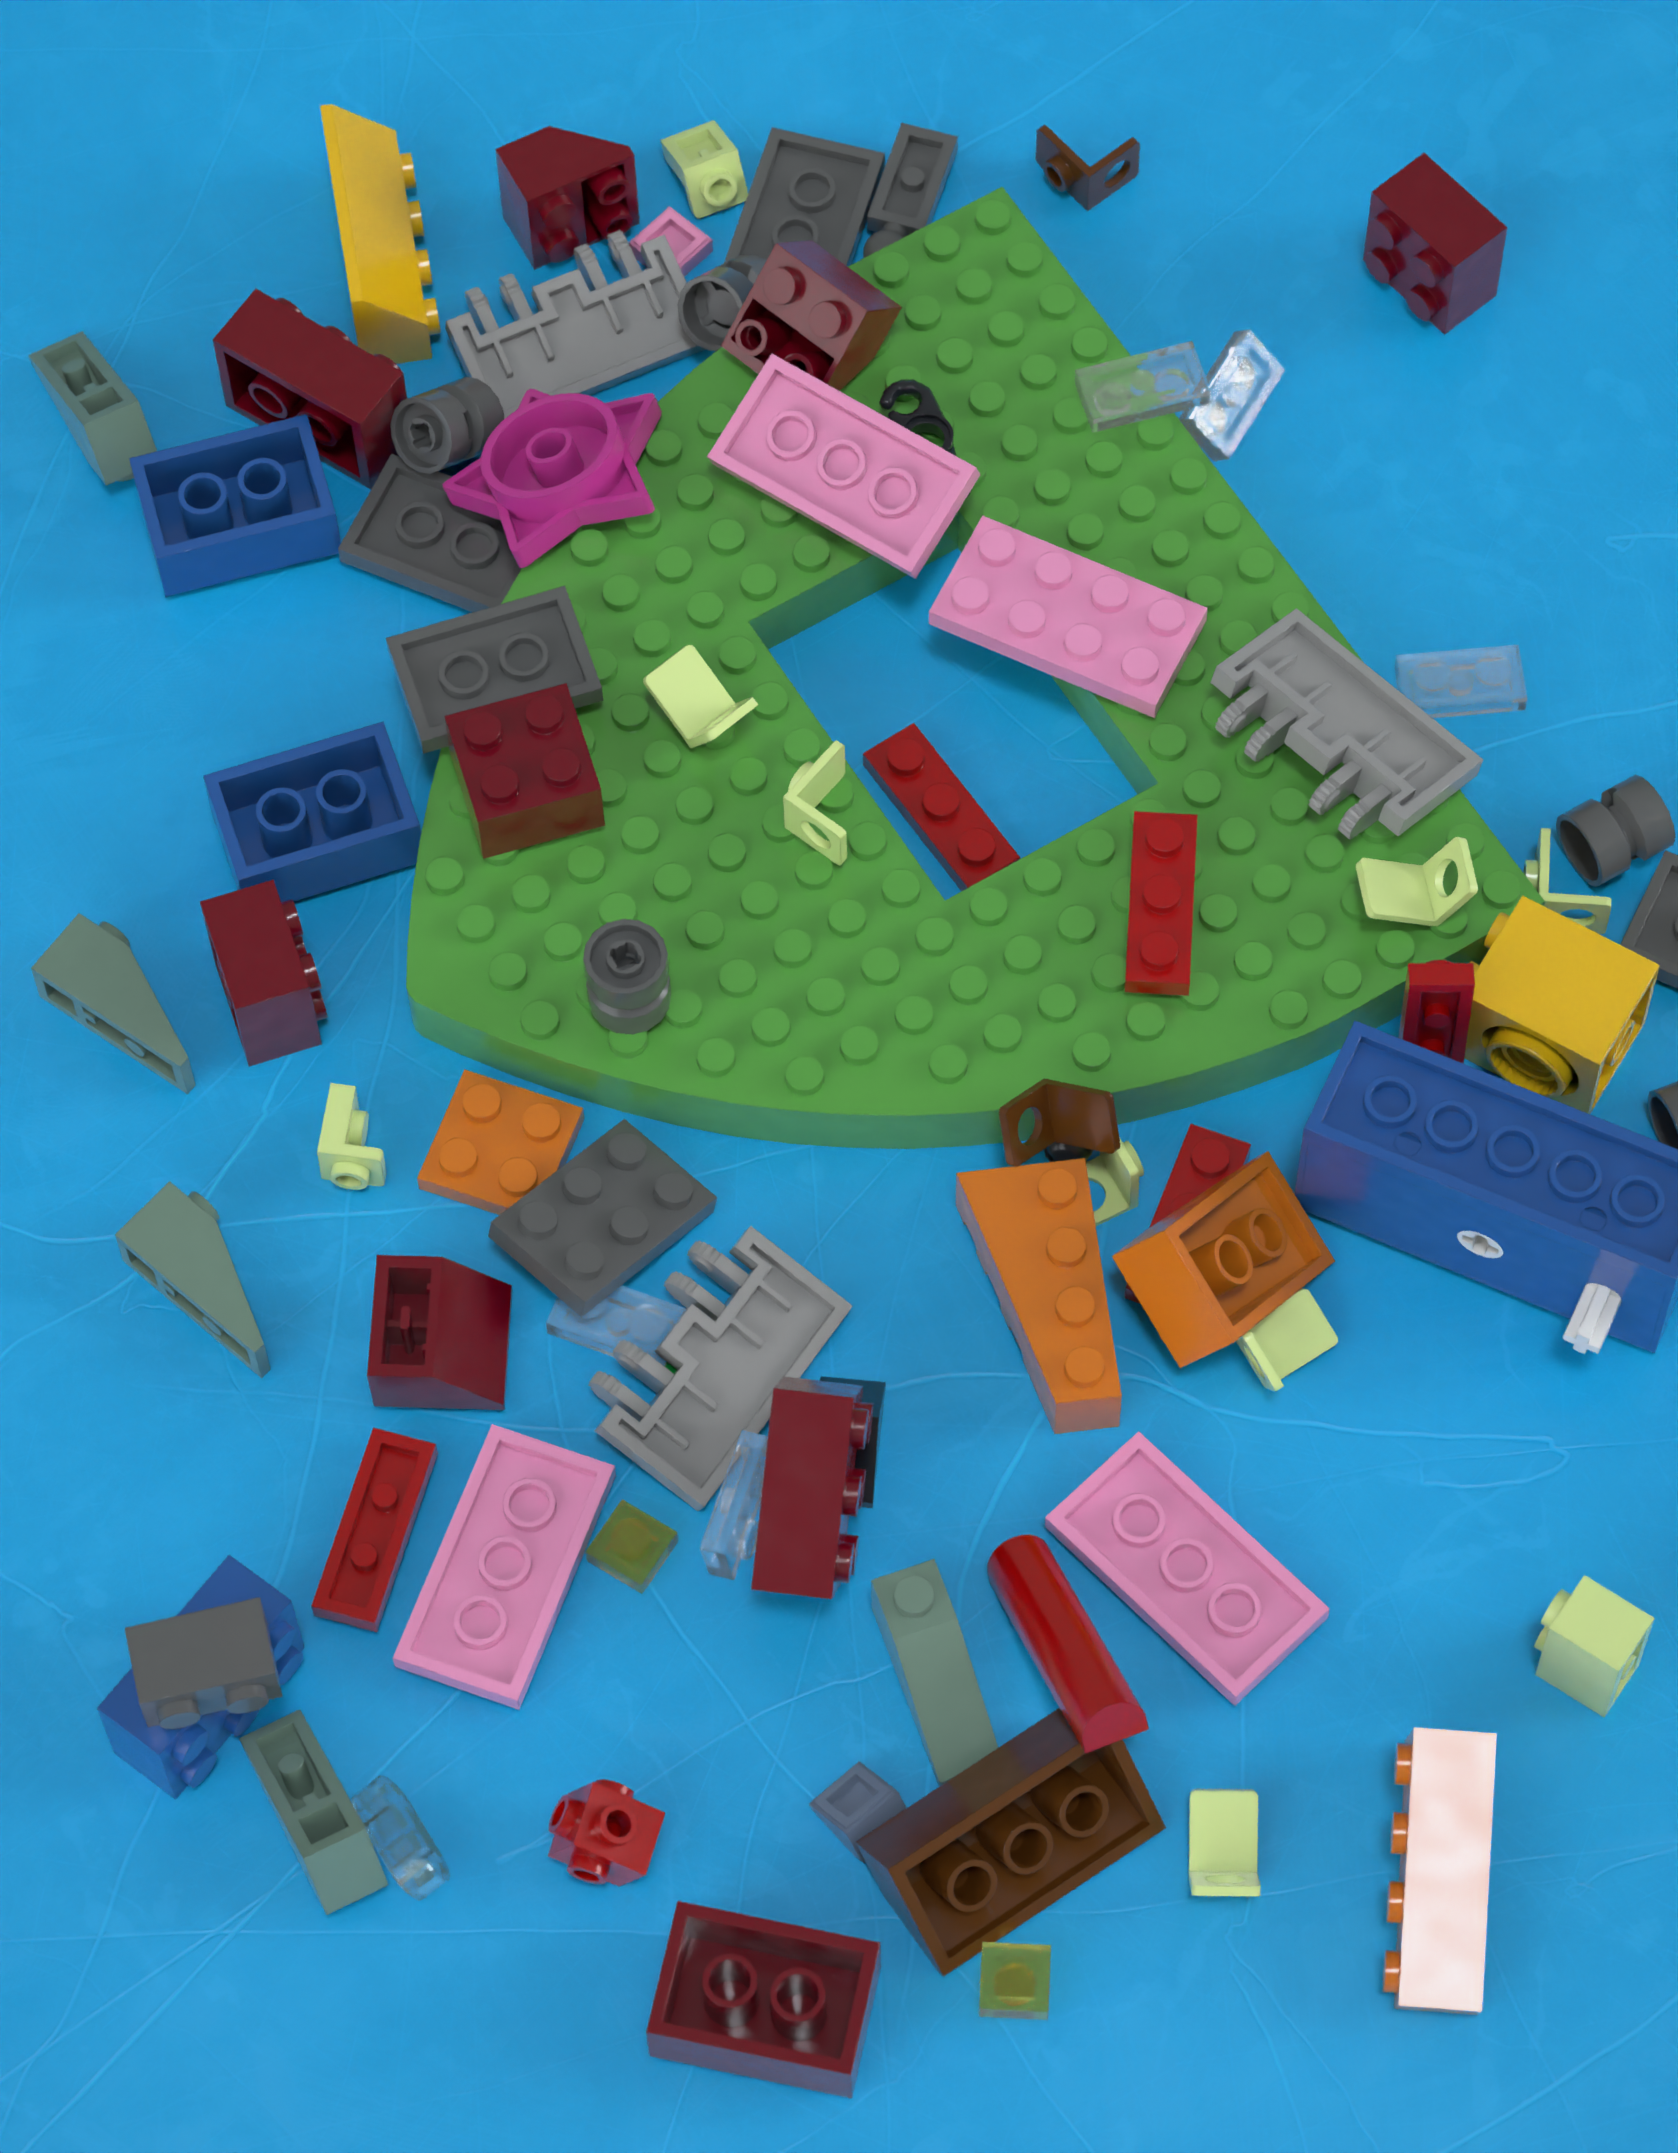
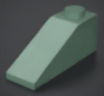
(94, 406)
(102, 987)
(184, 1257)
(933, 1667)
(314, 1812)

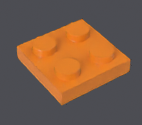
(498, 1143)

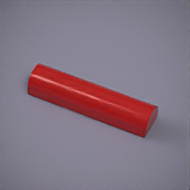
(1064, 1643)

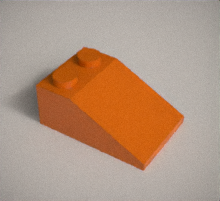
(1223, 1260)

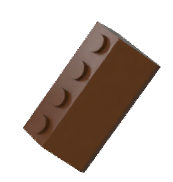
(1008, 1839)

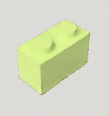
(1591, 1644)

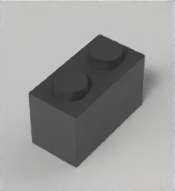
(203, 1664)

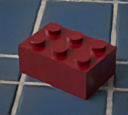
(288, 366)
(811, 1488)
(764, 1999)

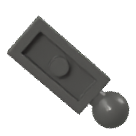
(910, 185)

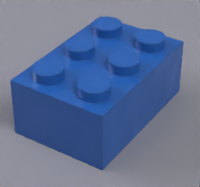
(236, 505)
(316, 815)
(187, 1754)

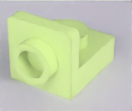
(707, 167)
(342, 1143)

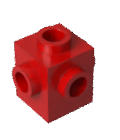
(604, 1833)

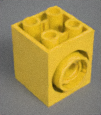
(1556, 1005)

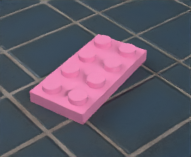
(844, 465)
(1068, 616)
(504, 1566)
(1186, 1568)

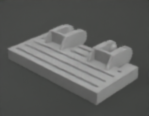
(584, 329)
(1344, 712)
(724, 1364)

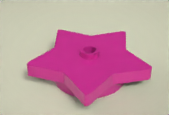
(559, 468)

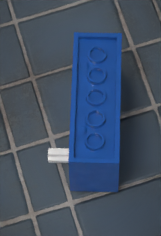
(1497, 1186)

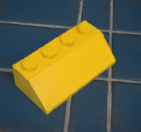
(378, 237)

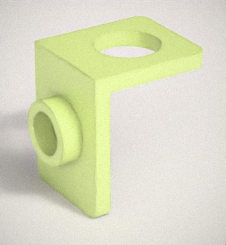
(694, 697)
(805, 792)
(1538, 874)
(1416, 891)
(1119, 1178)
(1287, 1339)
(1223, 1842)

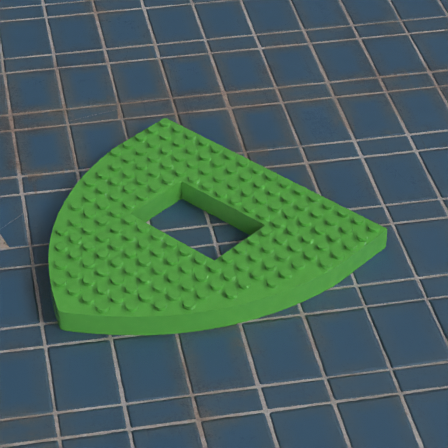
(853, 991)

